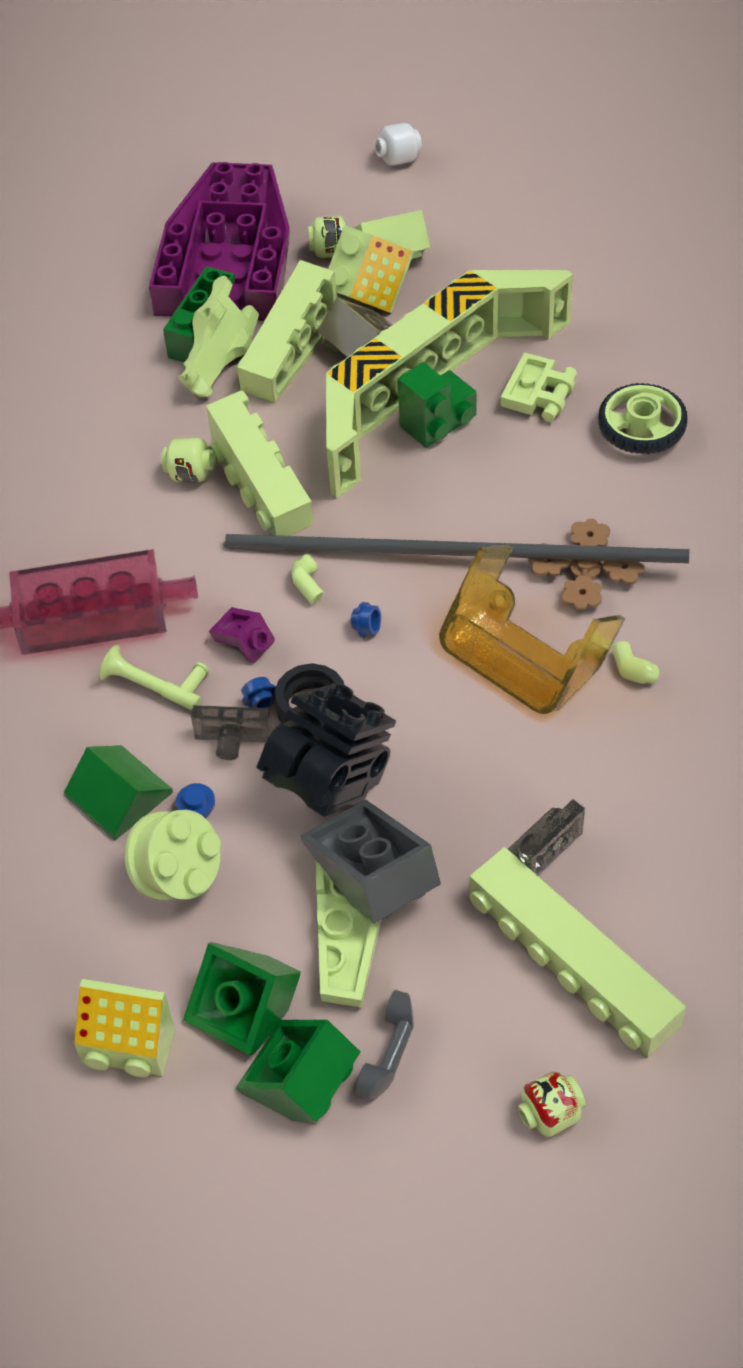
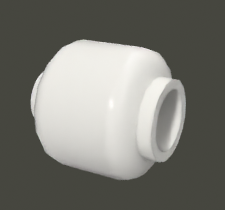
(398, 144)

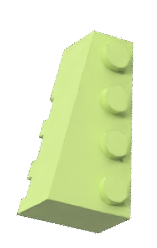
(288, 333)
(257, 467)

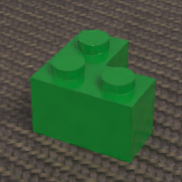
(433, 403)

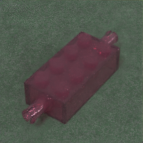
(90, 601)

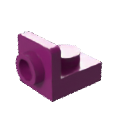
(243, 630)

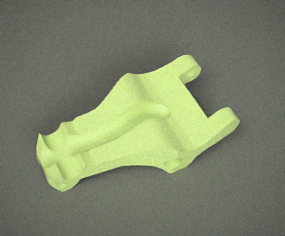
(219, 337)

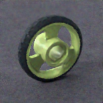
(642, 418)

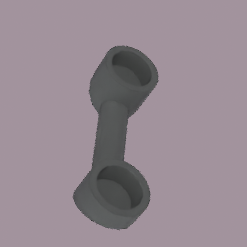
(375, 1079)

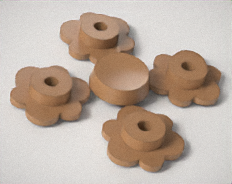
(583, 591)

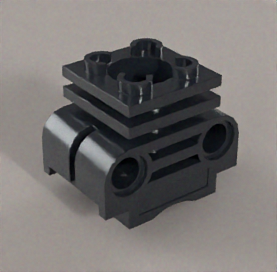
(328, 748)

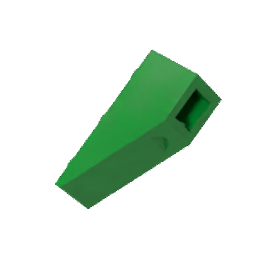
(179, 329)

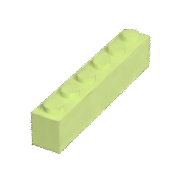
(576, 952)

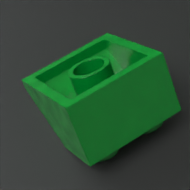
(300, 1069)

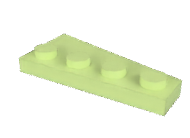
(344, 946)

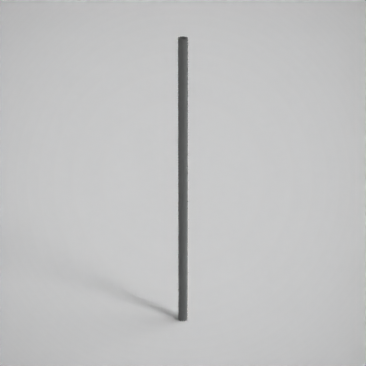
(456, 548)

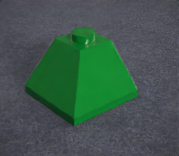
(240, 996)

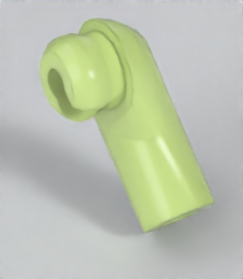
(303, 581)
(632, 667)

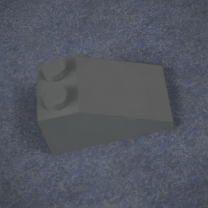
(373, 860)

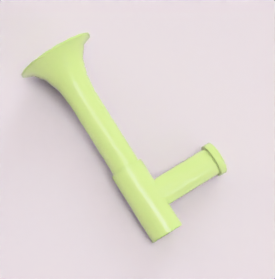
(116, 665)

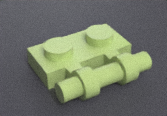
(528, 384)

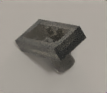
(230, 727)

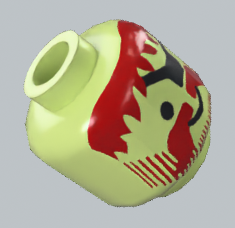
(551, 1103)

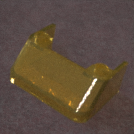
(489, 643)

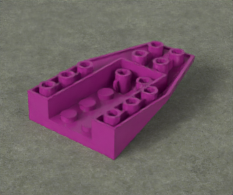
(227, 223)

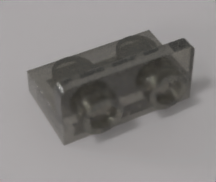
(549, 836)

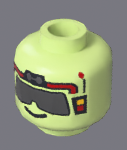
(325, 235)
(187, 460)

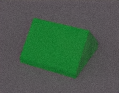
(115, 788)

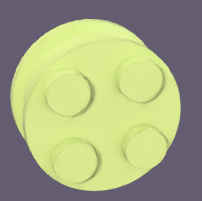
(172, 855)

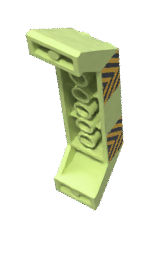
(443, 335)

